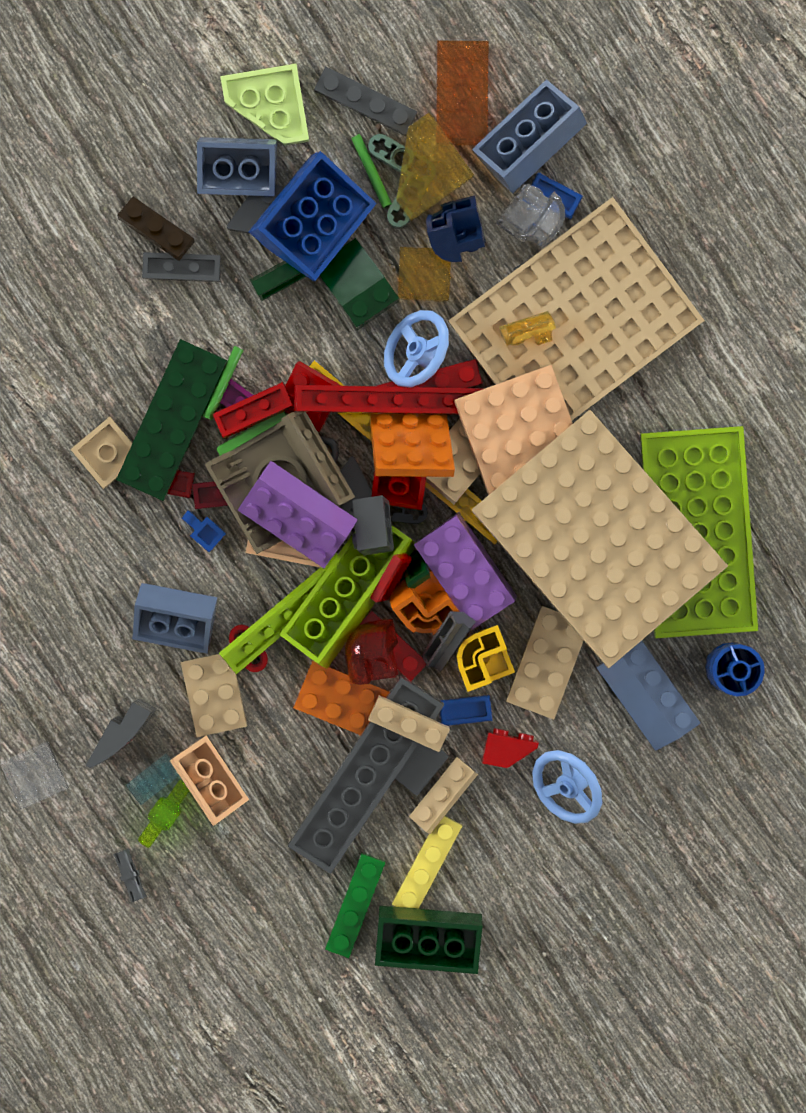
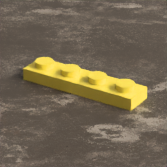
(427, 864)

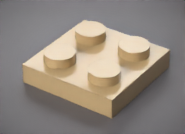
(103, 451)

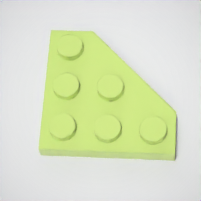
(270, 101)

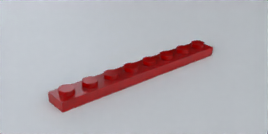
(378, 399)

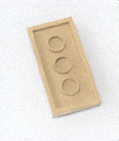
(545, 664)

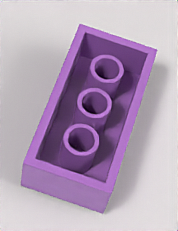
(297, 514)
(465, 570)

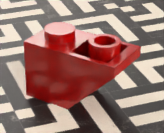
(506, 750)

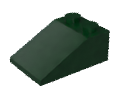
(358, 285)

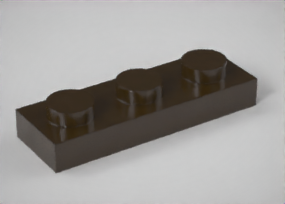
(156, 228)

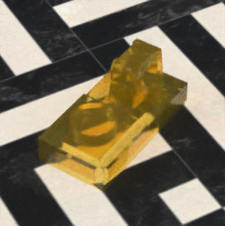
(538, 326)

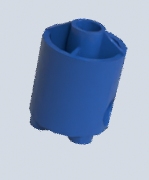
(739, 680)

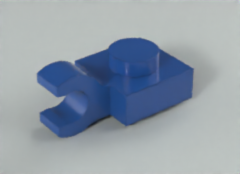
(205, 531)

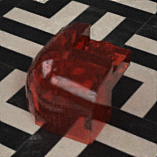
(370, 652)

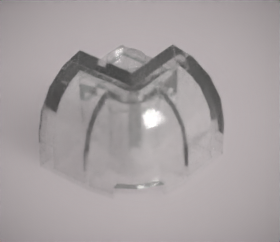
(533, 216)

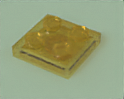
(423, 275)

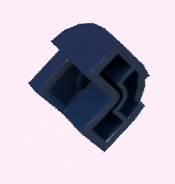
(456, 229)

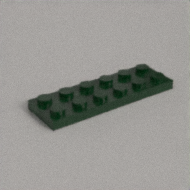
(171, 420)

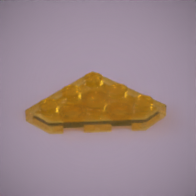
(429, 168)

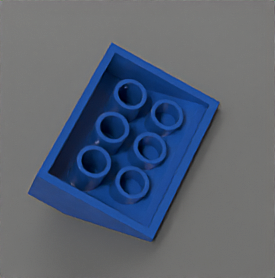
(313, 216)

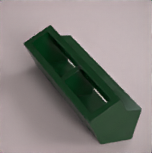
(275, 280)

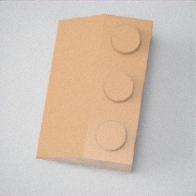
(209, 780)

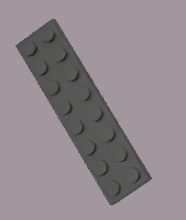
(360, 783)

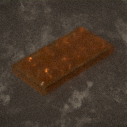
(462, 90)

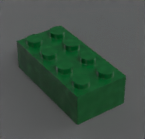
(428, 939)

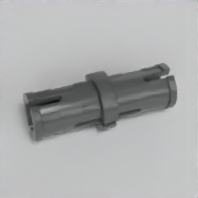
(130, 875)

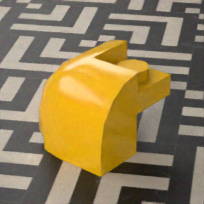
(483, 658)

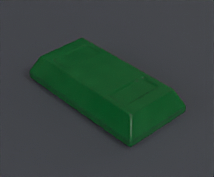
(417, 571)

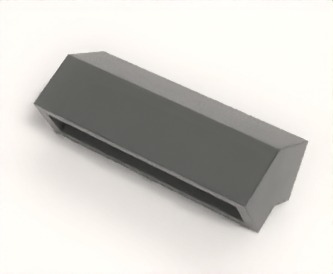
(447, 640)

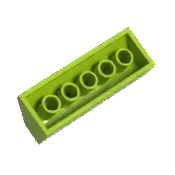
(340, 600)

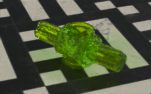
(164, 814)

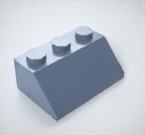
(236, 166)
(174, 618)

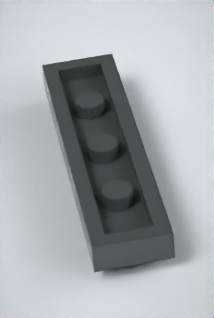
(365, 101)

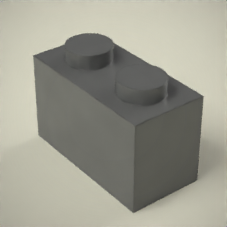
(373, 525)

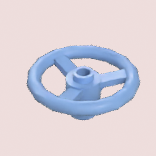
(419, 350)
(570, 784)

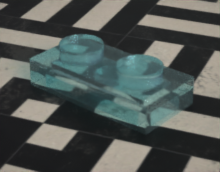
(152, 779)

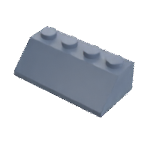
(530, 136)
(649, 697)

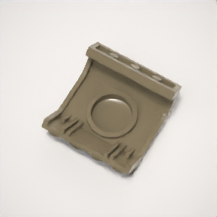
(293, 447)

